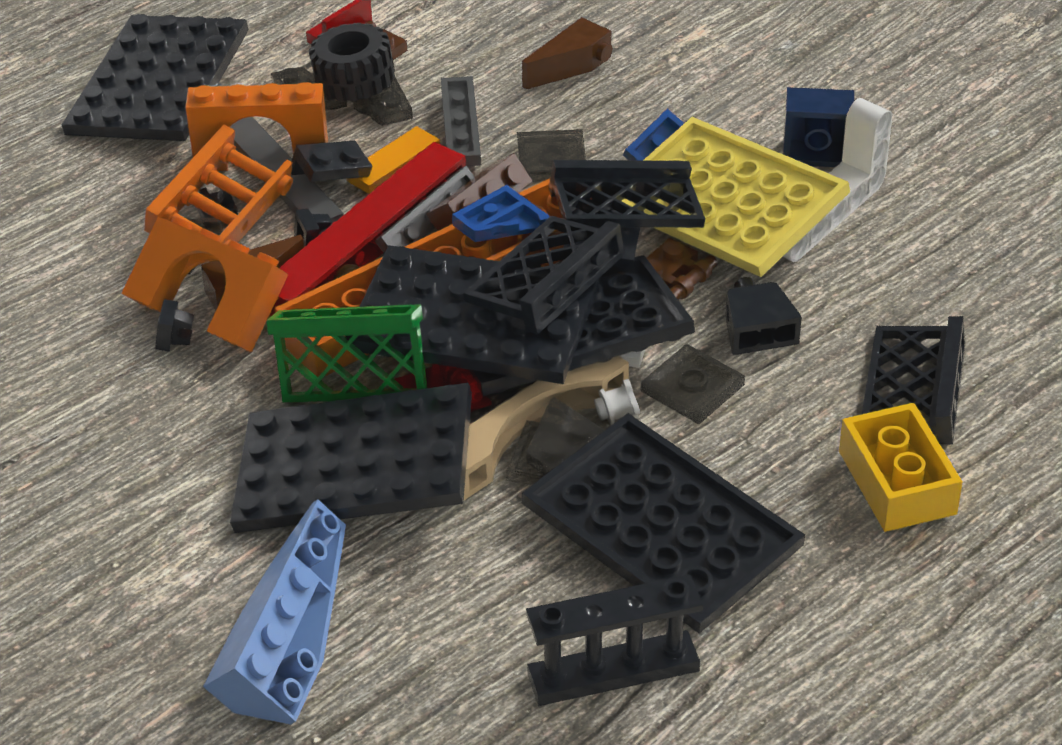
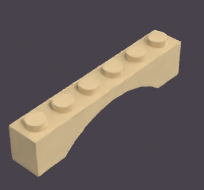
(501, 426)

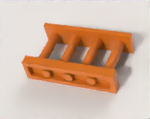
(203, 170)

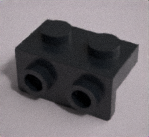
(330, 161)

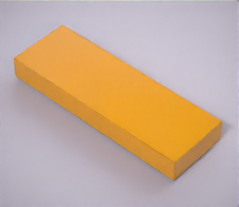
(393, 157)

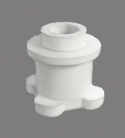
(617, 403)

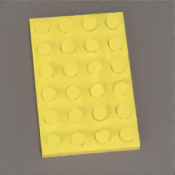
(749, 194)

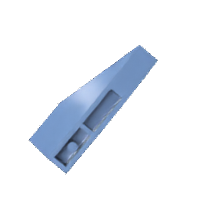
(284, 625)

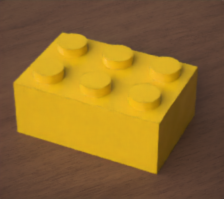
(900, 467)

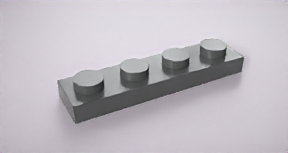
(461, 118)
(416, 223)

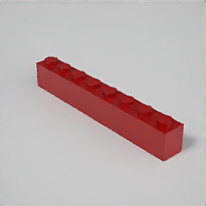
(354, 234)

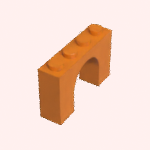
(294, 106)
(250, 280)

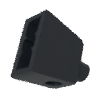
(760, 317)

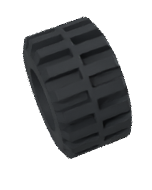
(352, 61)

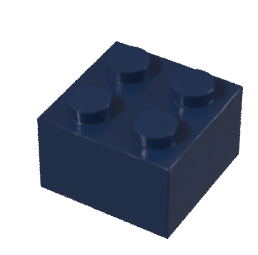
(816, 125)

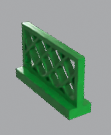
(341, 323)

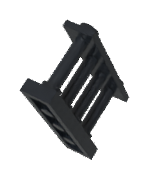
(617, 665)

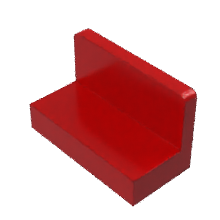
(355, 12)

